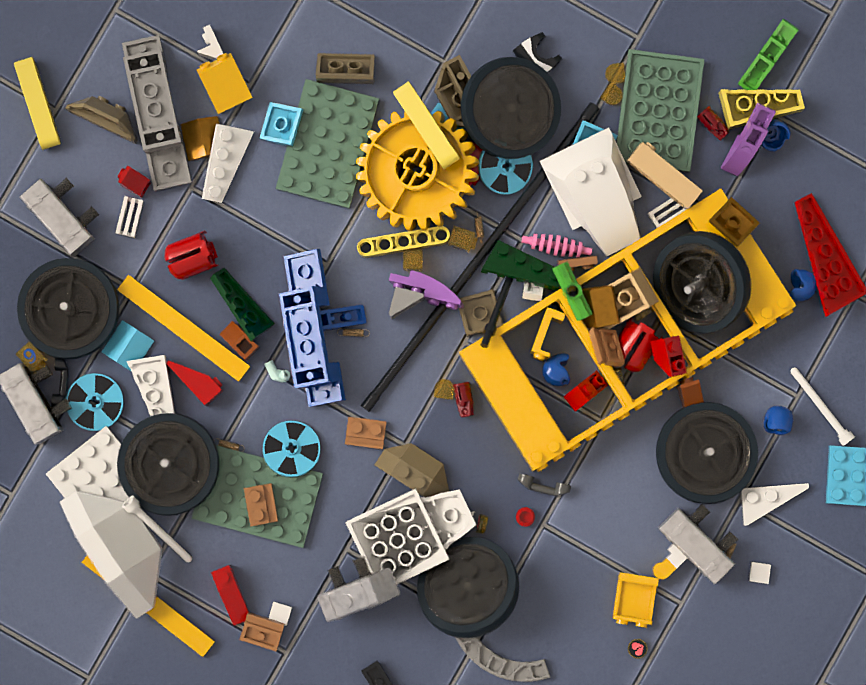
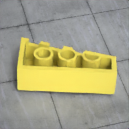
(739, 104)

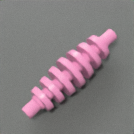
(556, 245)

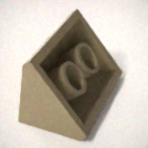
(345, 68)

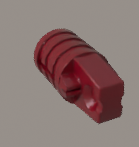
(713, 123)
(464, 399)

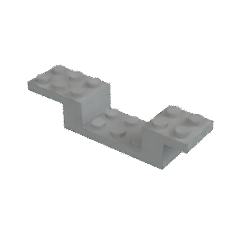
(155, 113)

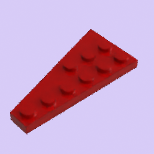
(833, 270)

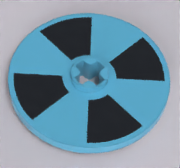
(501, 179)
(105, 391)
(282, 460)

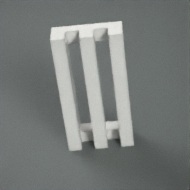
(122, 215)
(655, 220)

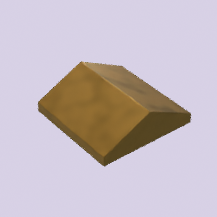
(199, 137)
(734, 222)
(602, 305)

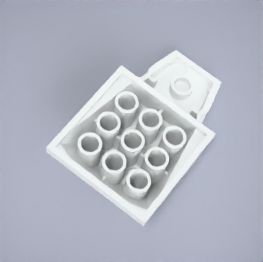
(596, 190)
(411, 532)

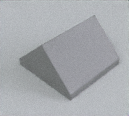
(404, 300)

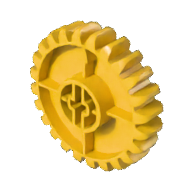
(402, 195)

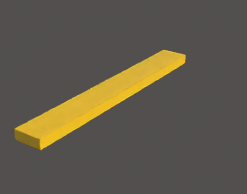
(183, 328)
(173, 621)

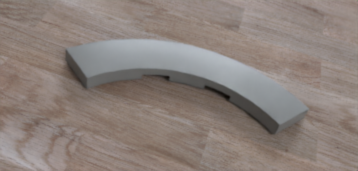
(500, 666)

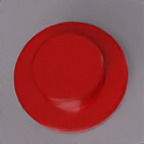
(525, 516)

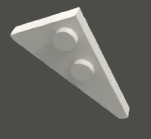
(762, 500)

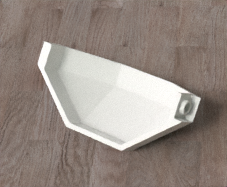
(118, 547)

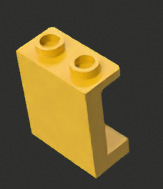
(224, 82)
(549, 315)
(635, 599)

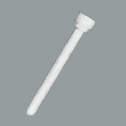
(844, 435)
(132, 505)

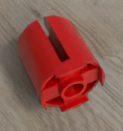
(201, 254)
(643, 350)

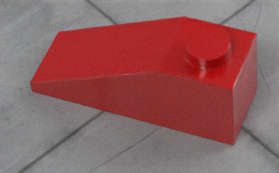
(200, 384)
(231, 594)

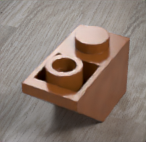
(239, 341)
(690, 392)

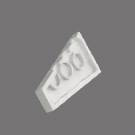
(225, 156)
(154, 383)

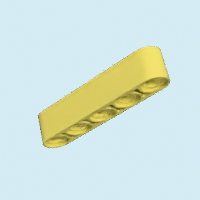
(37, 103)
(426, 125)
(396, 248)

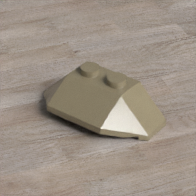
(450, 87)
(105, 116)
(414, 469)

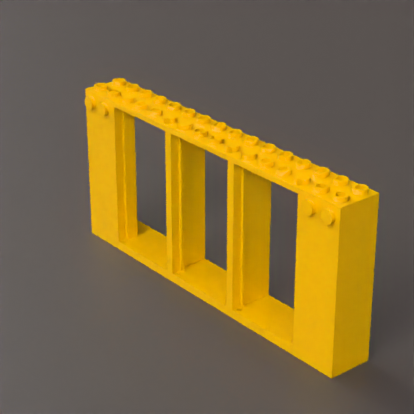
(517, 400)

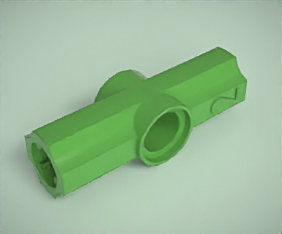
(566, 279)

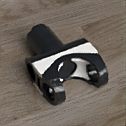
(528, 51)

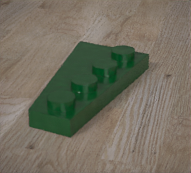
(521, 266)
(244, 308)

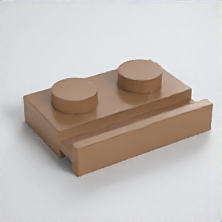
(586, 262)
(607, 347)
(365, 432)
(261, 504)
(262, 631)

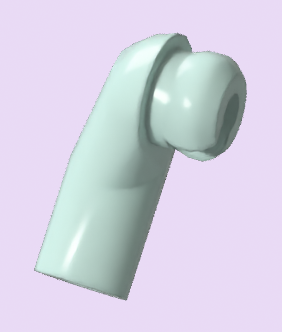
(277, 374)

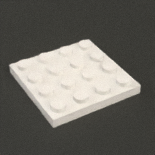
(91, 468)

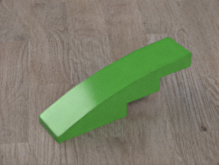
(768, 55)

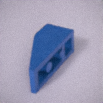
(343, 317)

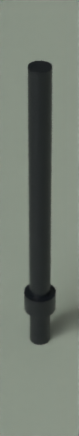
(490, 328)

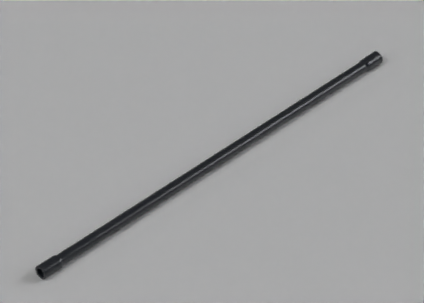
(374, 395)

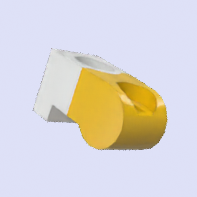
(669, 564)

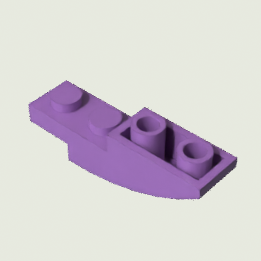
(749, 141)
(433, 290)

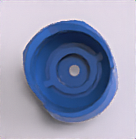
(777, 136)
(804, 285)
(554, 370)
(778, 418)

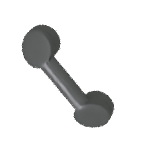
(527, 481)

